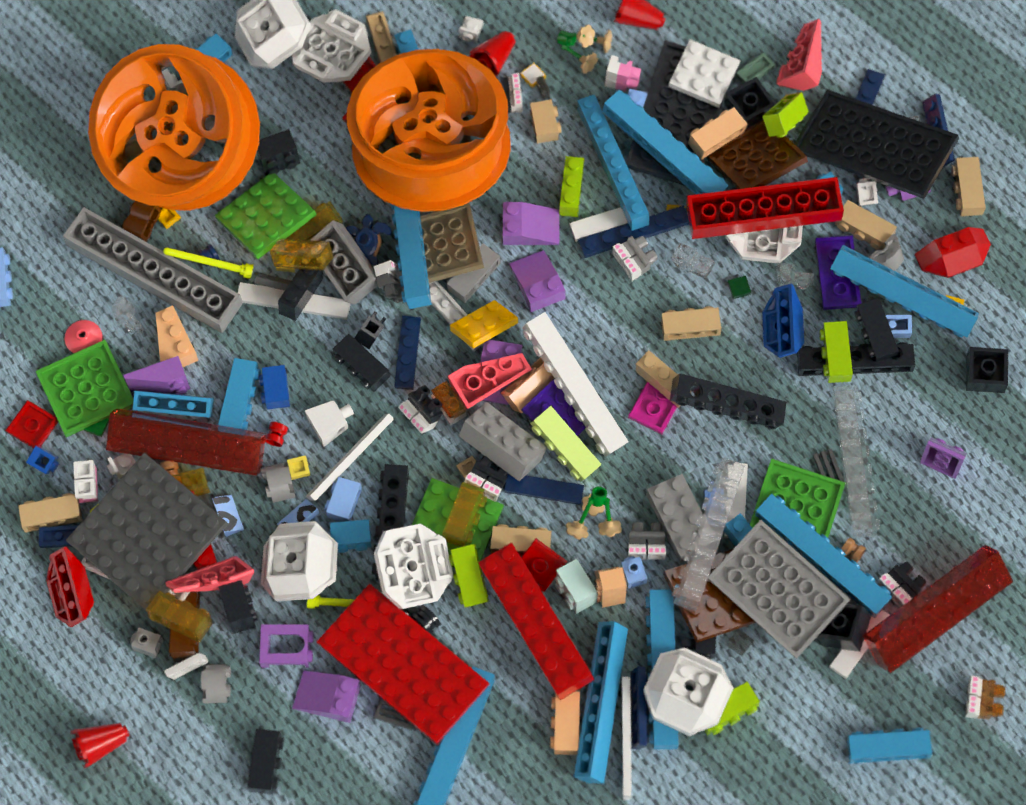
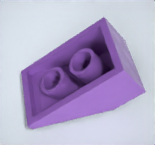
(530, 224)
(538, 281)
(494, 350)
(160, 377)
(943, 457)
(327, 695)

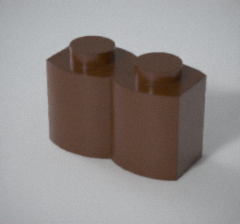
(141, 220)

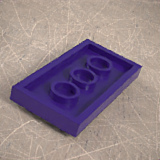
(835, 290)

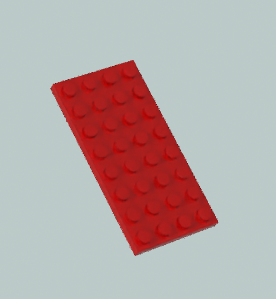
(403, 663)

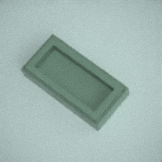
(756, 68)

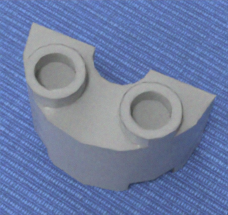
(891, 256)
(279, 482)
(215, 683)

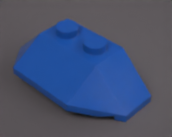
(783, 322)

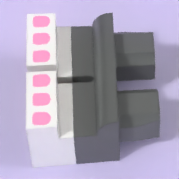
(389, 281)
(654, 538)

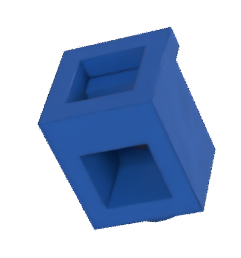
(36, 460)

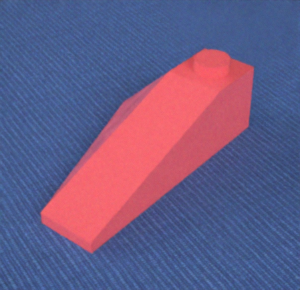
(805, 63)
(482, 379)
(213, 576)

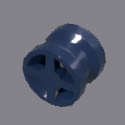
(208, 252)

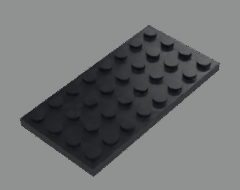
(672, 110)
(876, 143)

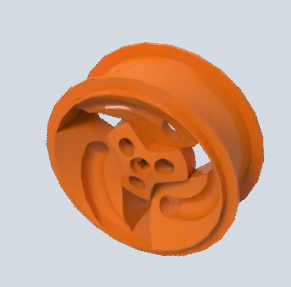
(212, 90)
(441, 92)

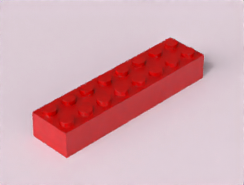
(764, 208)
(536, 621)

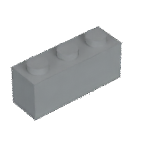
(466, 284)

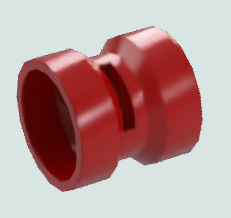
(276, 434)

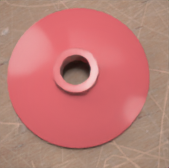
(76, 343)

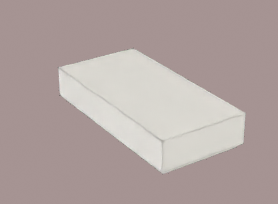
(186, 666)

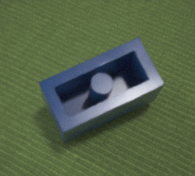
(275, 387)

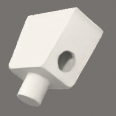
(328, 420)

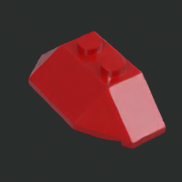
(954, 252)
(69, 587)

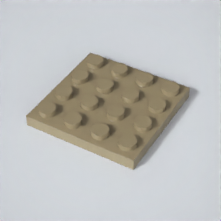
(450, 243)

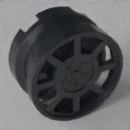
(426, 619)

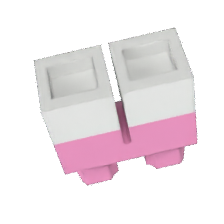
(622, 75)
(85, 481)

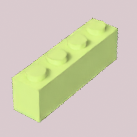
(565, 444)

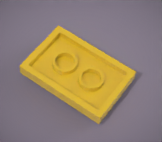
(484, 324)

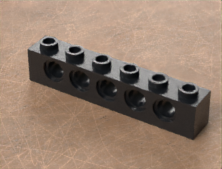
(865, 365)
(720, 393)
(392, 474)

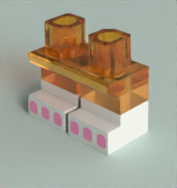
(452, 406)
(981, 698)

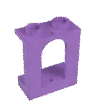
(301, 658)

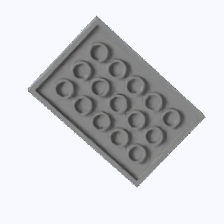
(778, 589)

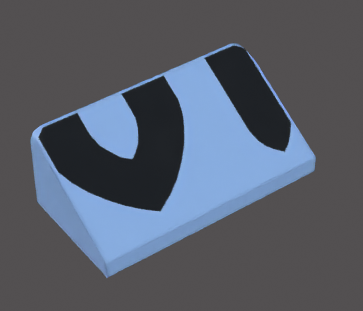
(227, 510)
(302, 513)

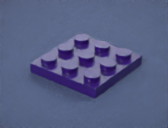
(553, 397)

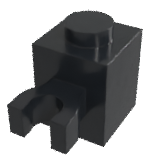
(370, 330)
(704, 648)

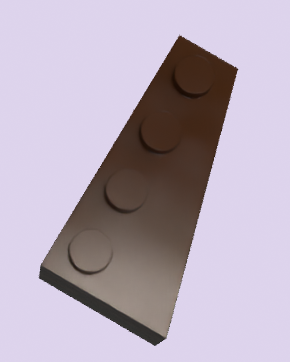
(180, 645)

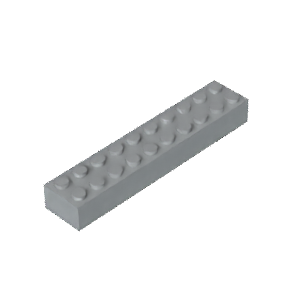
(153, 270)

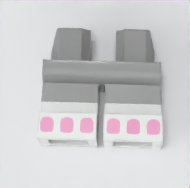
(633, 258)

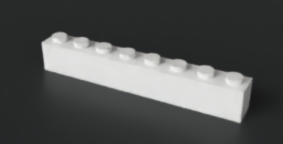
(575, 384)

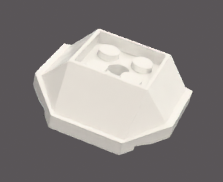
(282, 38)
(333, 48)
(766, 245)
(428, 564)
(311, 570)
(684, 709)

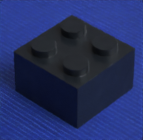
(750, 101)
(278, 153)
(987, 370)
(237, 607)
(846, 629)

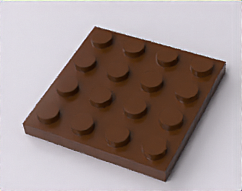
(756, 158)
(715, 611)

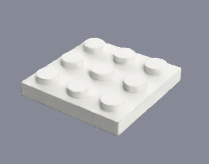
(704, 73)

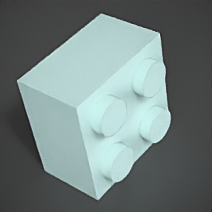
(576, 586)

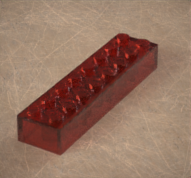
(186, 441)
(938, 608)

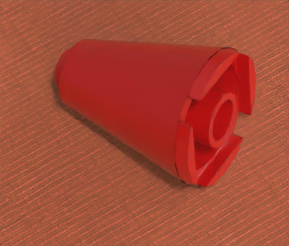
(639, 14)
(494, 51)
(98, 741)

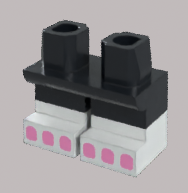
(512, 91)
(421, 409)
(495, 478)
(901, 585)

